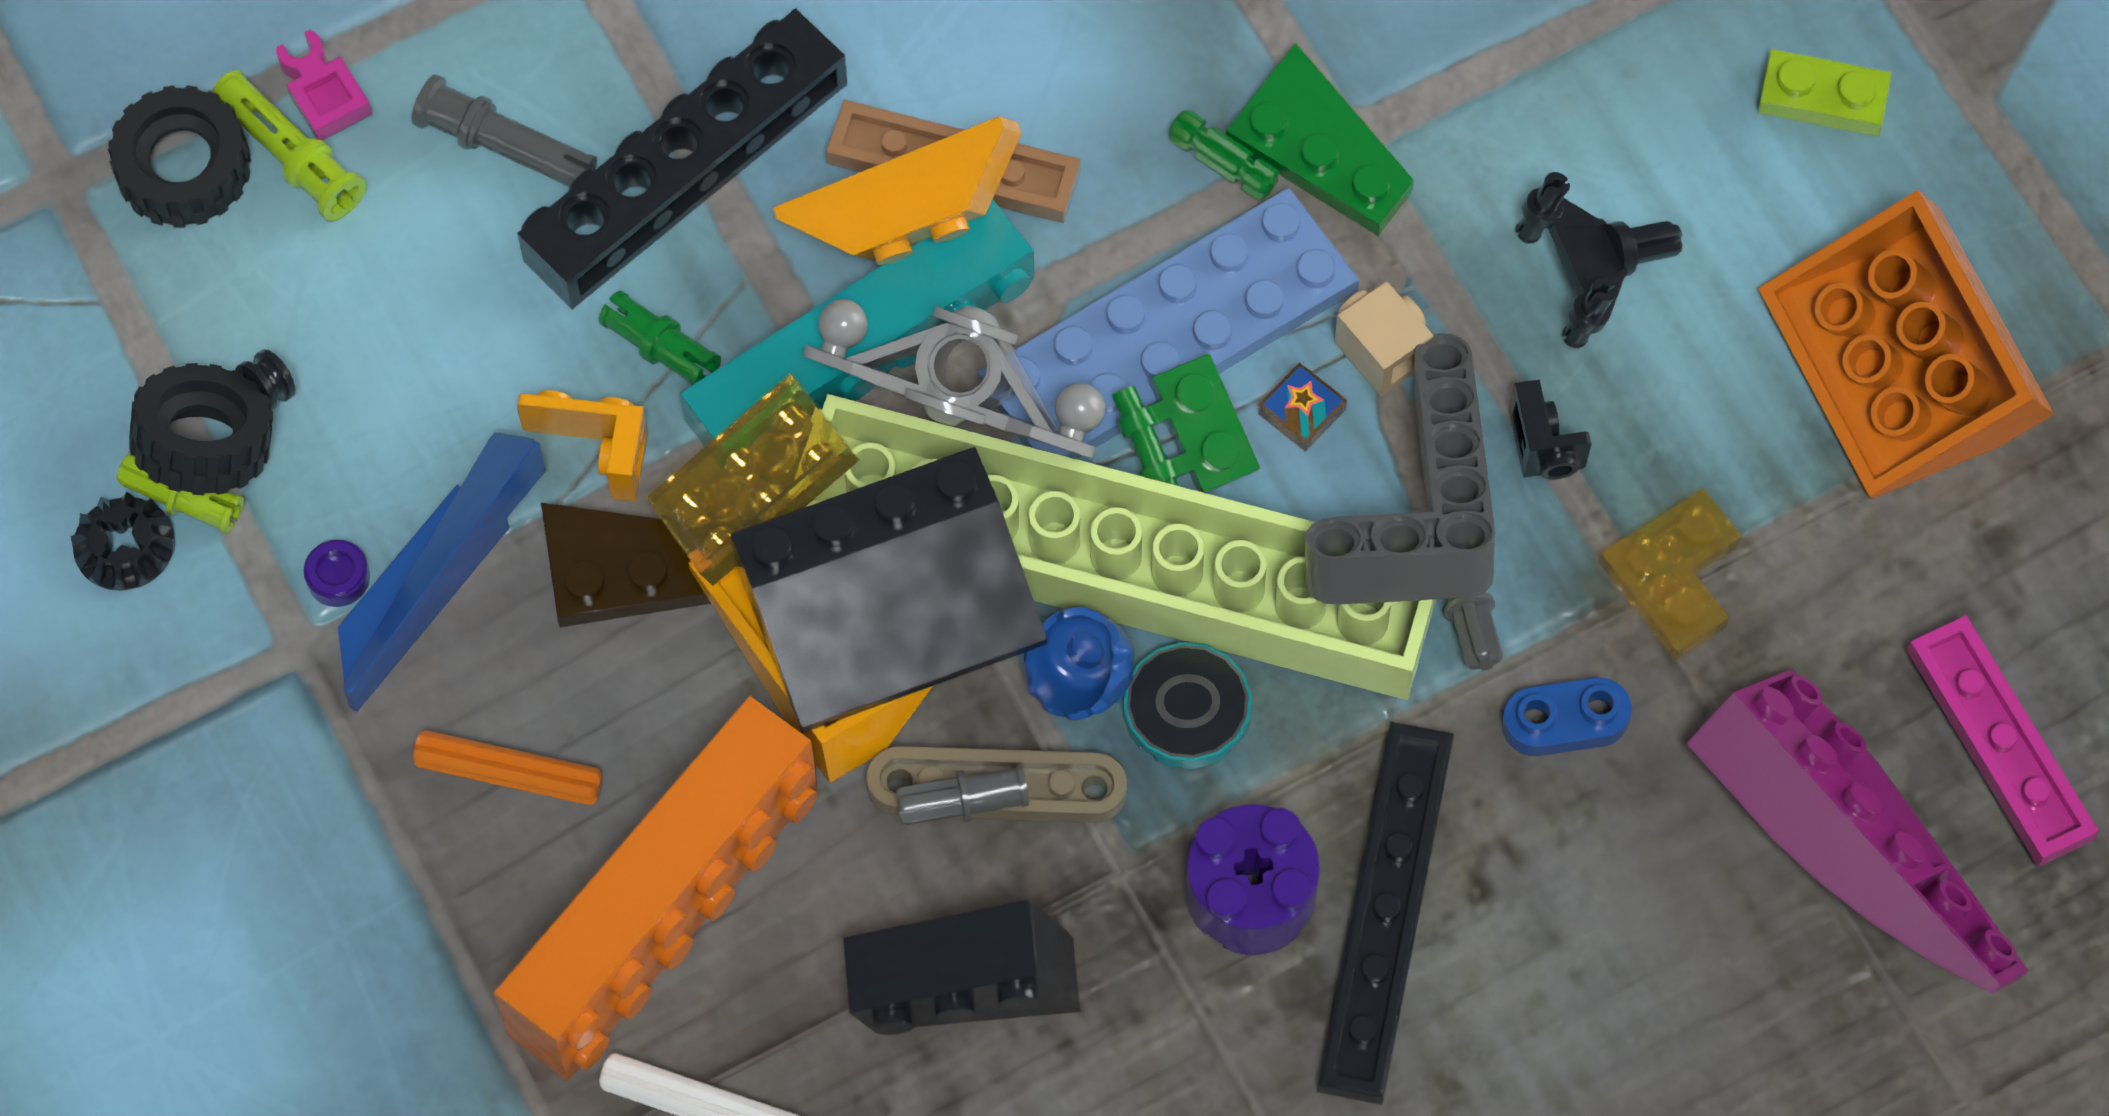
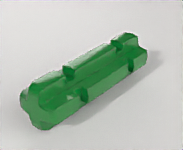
(1223, 154)

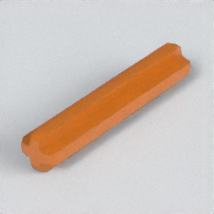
(507, 767)

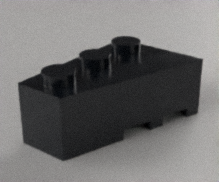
(962, 969)

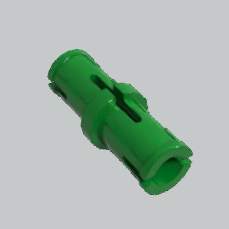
(658, 338)

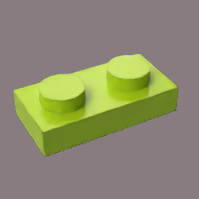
(1824, 92)

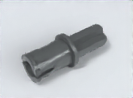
(1475, 630)
(962, 796)

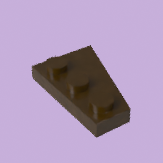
(615, 566)

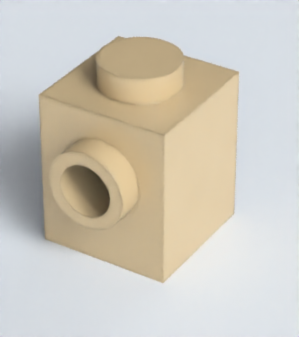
(1381, 335)

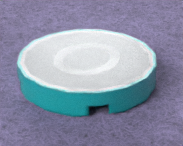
(1187, 705)

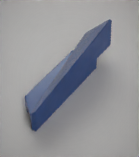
(435, 563)

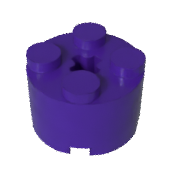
(1256, 843)

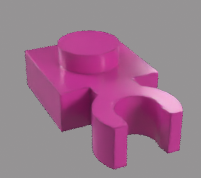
(321, 91)

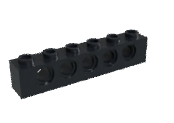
(628, 225)

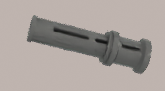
(479, 124)

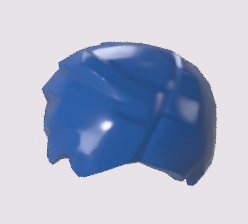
(1082, 665)

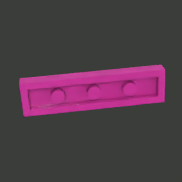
(2002, 741)

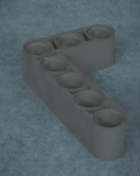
(1429, 552)

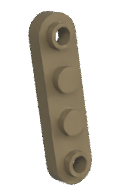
(1052, 780)

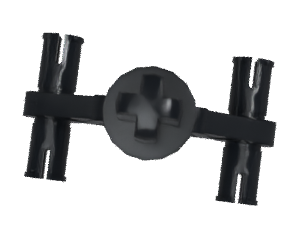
(1592, 251)

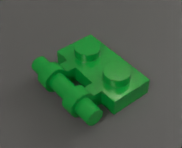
(1201, 422)

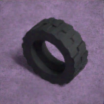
(169, 112)
(197, 464)

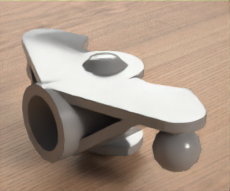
(1077, 407)

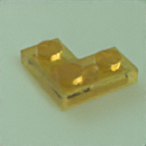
(1659, 568)

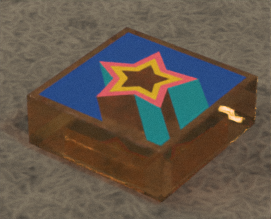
(1302, 407)

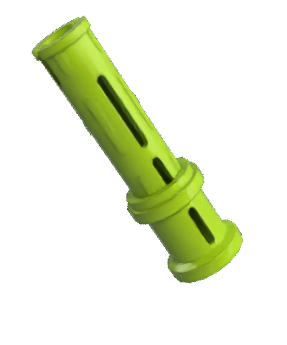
(303, 159)

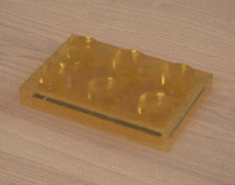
(752, 472)

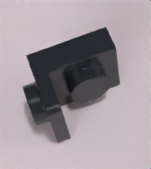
(1538, 437)

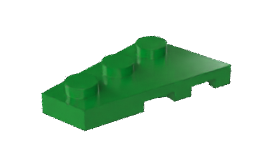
(1322, 144)

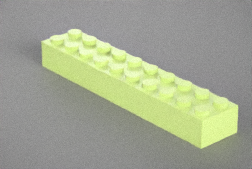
(1155, 553)

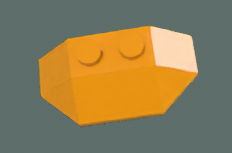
(910, 196)

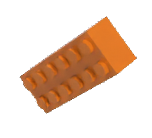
(659, 890)

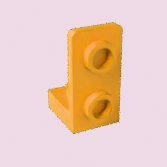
(610, 419)

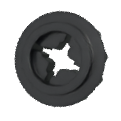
(127, 566)

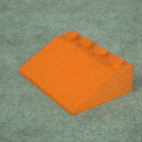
(1904, 348)

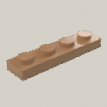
(1032, 184)

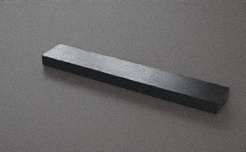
(1385, 914)

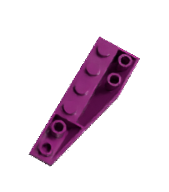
(1850, 825)

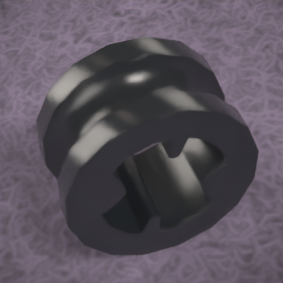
(270, 375)

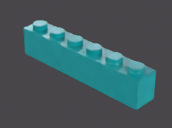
(898, 299)

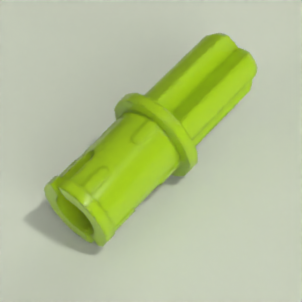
(210, 508)

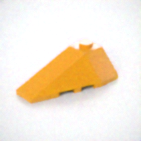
(835, 746)

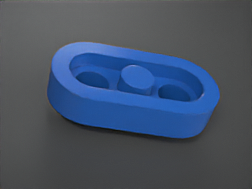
(1569, 719)

